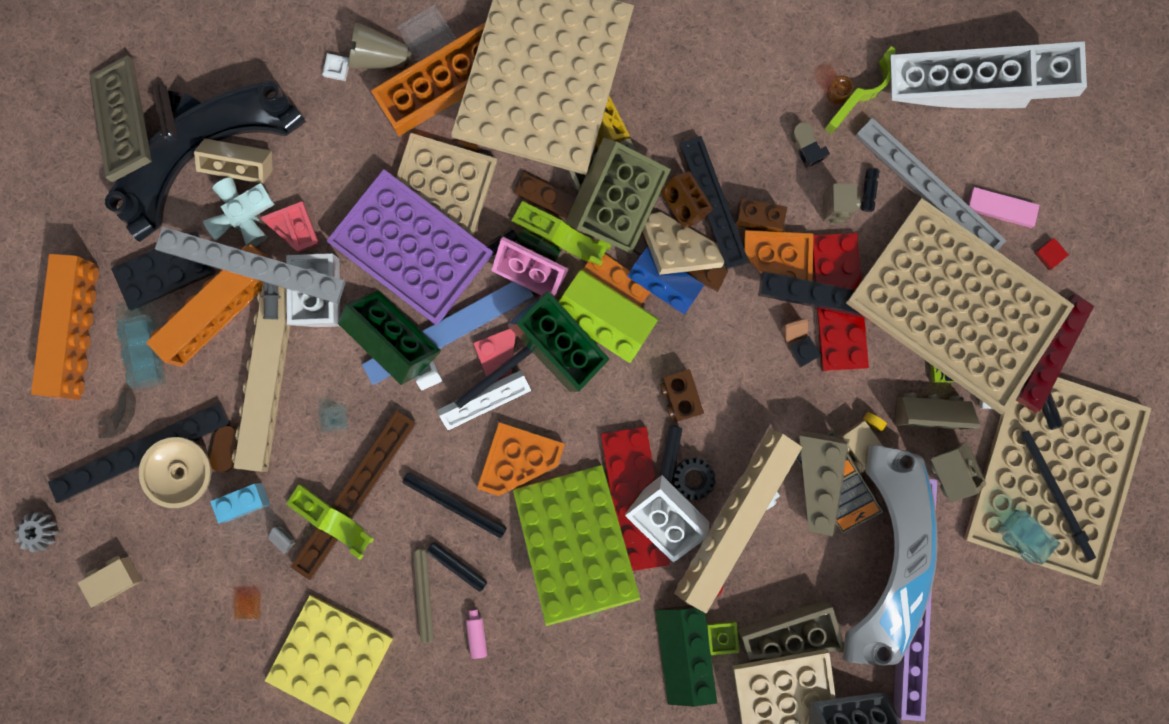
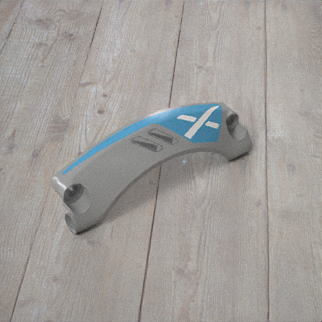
(906, 596)

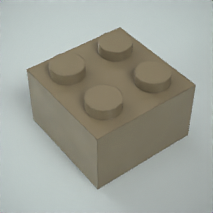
(958, 472)

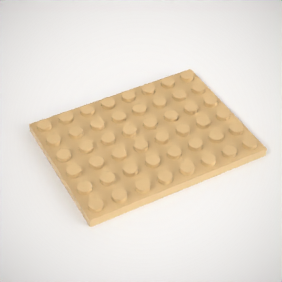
(543, 78)
(961, 305)
(1090, 462)

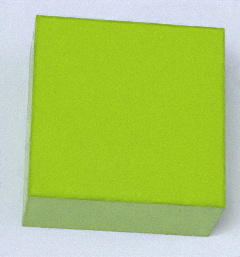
(723, 637)

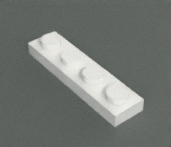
(490, 398)

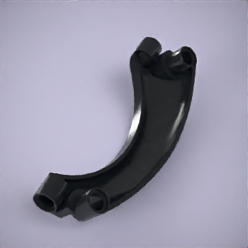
(215, 119)

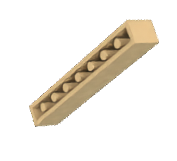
(262, 388)
(738, 520)

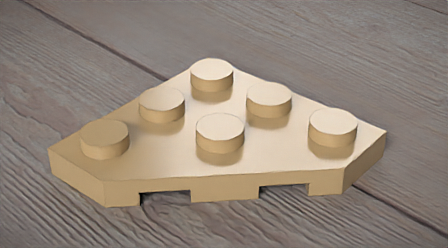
(679, 248)

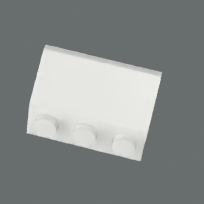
(309, 310)
(668, 519)

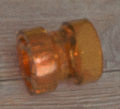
(841, 85)

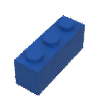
(673, 288)

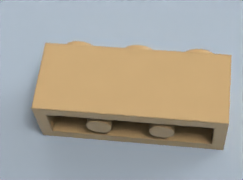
(233, 161)

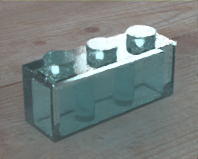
(142, 363)

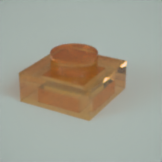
(247, 606)

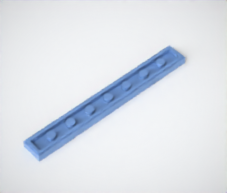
(464, 322)

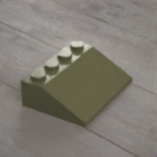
(617, 195)

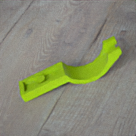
(864, 95)
(560, 233)
(330, 520)

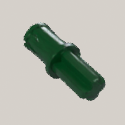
(538, 245)

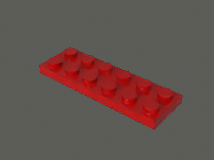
(840, 334)
(629, 473)

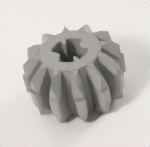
(27, 532)

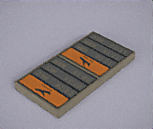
(856, 499)

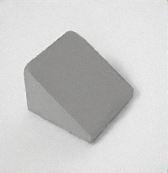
(281, 539)

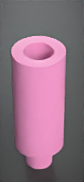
(476, 635)

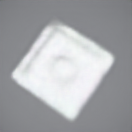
(426, 33)

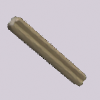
(423, 595)

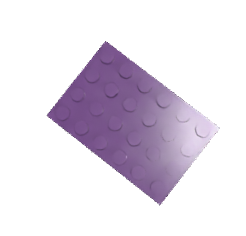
(410, 247)

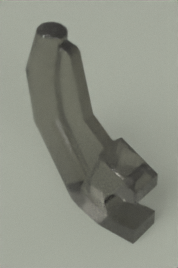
(121, 418)

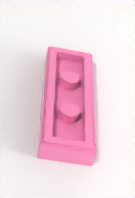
(1003, 207)

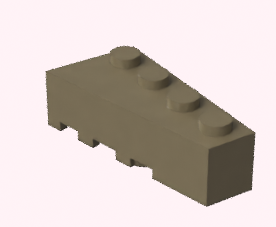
(823, 475)
(793, 633)

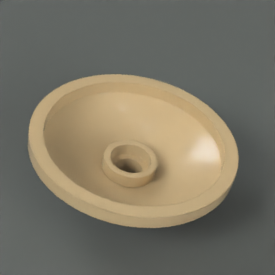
(160, 476)

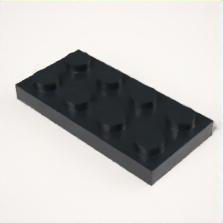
(156, 276)

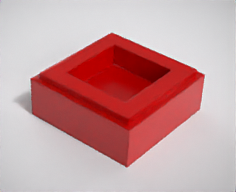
(1051, 254)

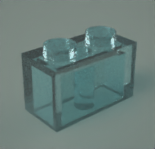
(1028, 537)

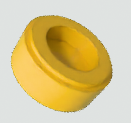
(874, 422)

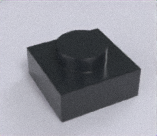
(804, 351)

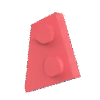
(293, 226)
(495, 351)

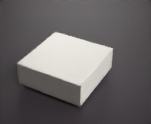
(336, 67)

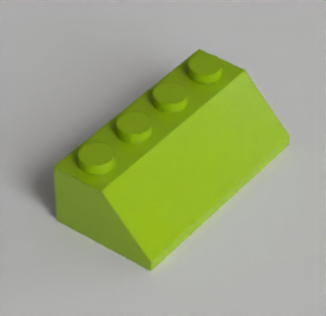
(607, 315)

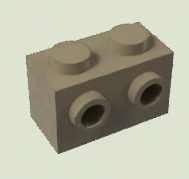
(840, 203)

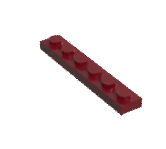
(1044, 375)

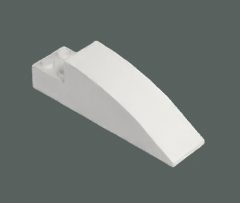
(989, 75)

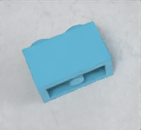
(240, 503)

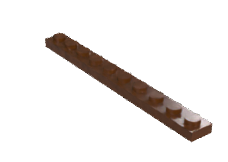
(561, 204)

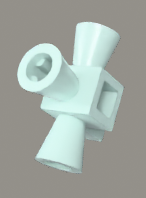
(239, 211)

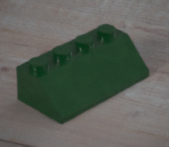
(388, 336)
(559, 342)
(686, 656)

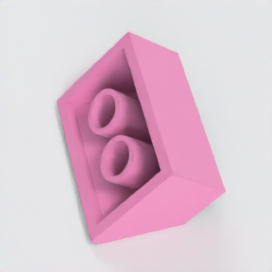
(528, 268)

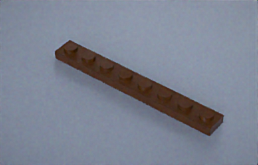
(356, 491)

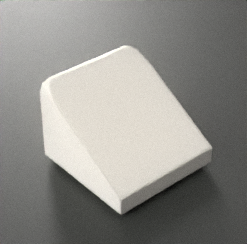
(428, 377)

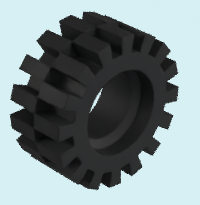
(707, 474)

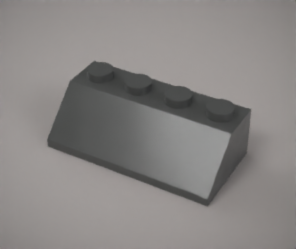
(859, 709)

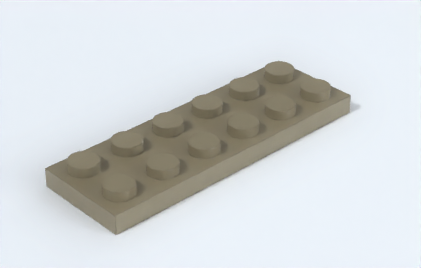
(120, 119)

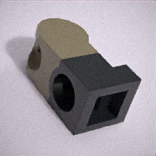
(807, 146)

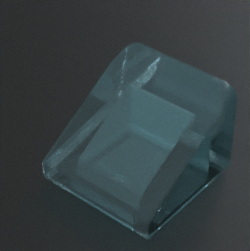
(332, 419)

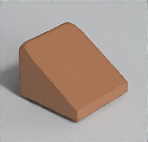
(795, 330)

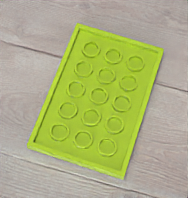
(575, 545)

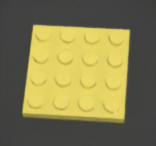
(329, 659)

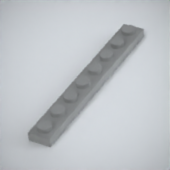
(925, 182)
(250, 265)

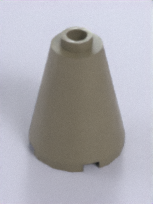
(376, 50)

